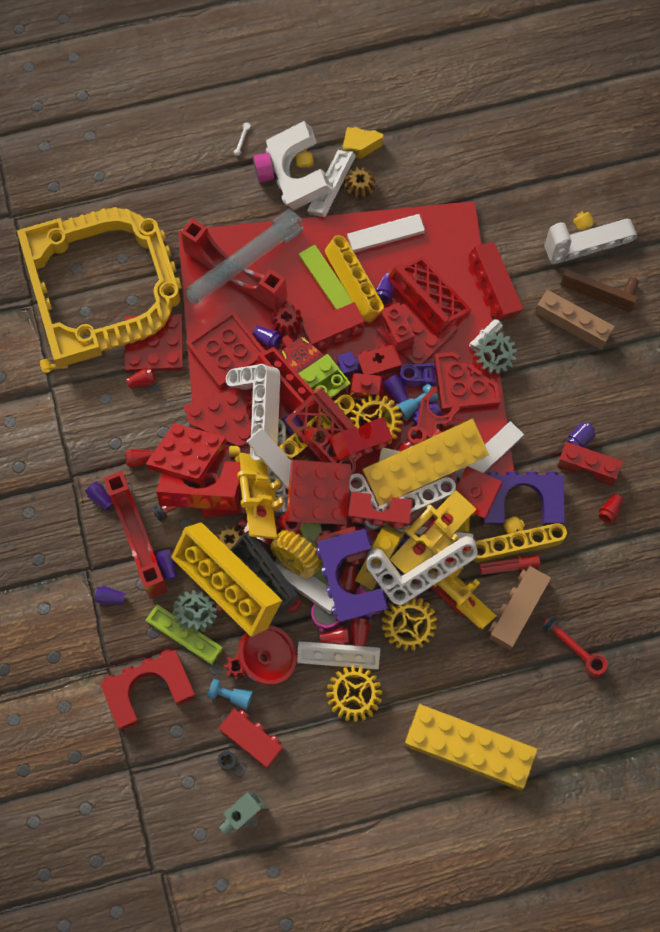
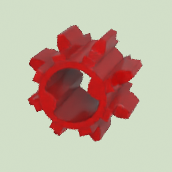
(229, 667)

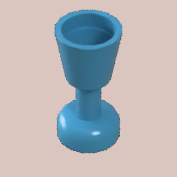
(411, 405)
(237, 697)

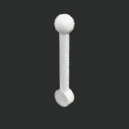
(246, 126)

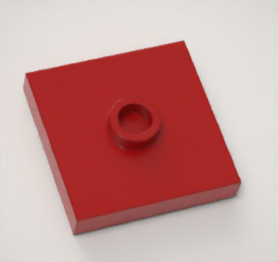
(479, 490)

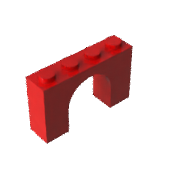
(221, 495)
(118, 688)

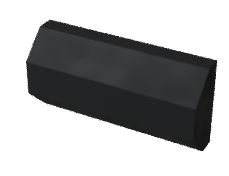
(260, 563)

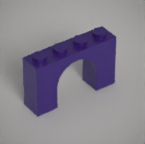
(548, 487)
(333, 553)

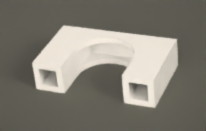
(282, 150)

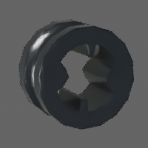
(225, 754)

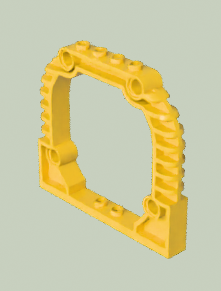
(68, 343)

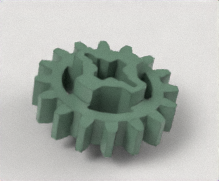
(502, 354)
(196, 610)

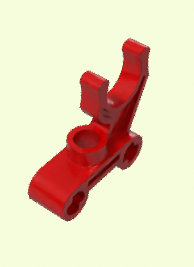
(427, 420)

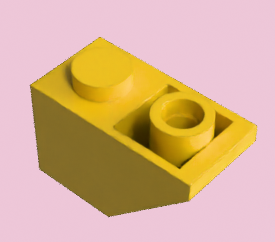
(362, 141)

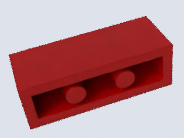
(334, 326)
(251, 738)

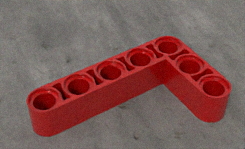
(322, 449)

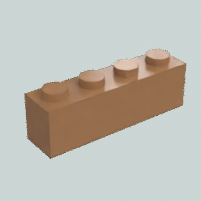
(574, 319)
(519, 608)

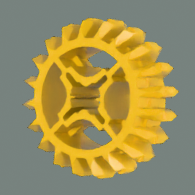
(379, 412)
(296, 554)
(417, 619)
(343, 679)

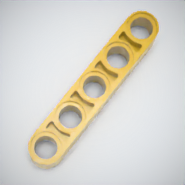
(354, 278)
(293, 442)
(525, 537)

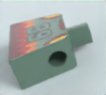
(250, 808)

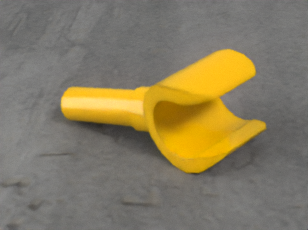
(47, 367)
(234, 451)

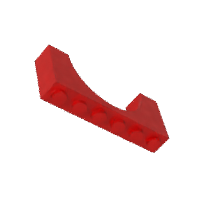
(266, 288)
(136, 535)

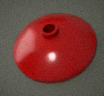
(276, 649)

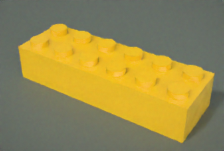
(425, 462)
(226, 579)
(470, 747)

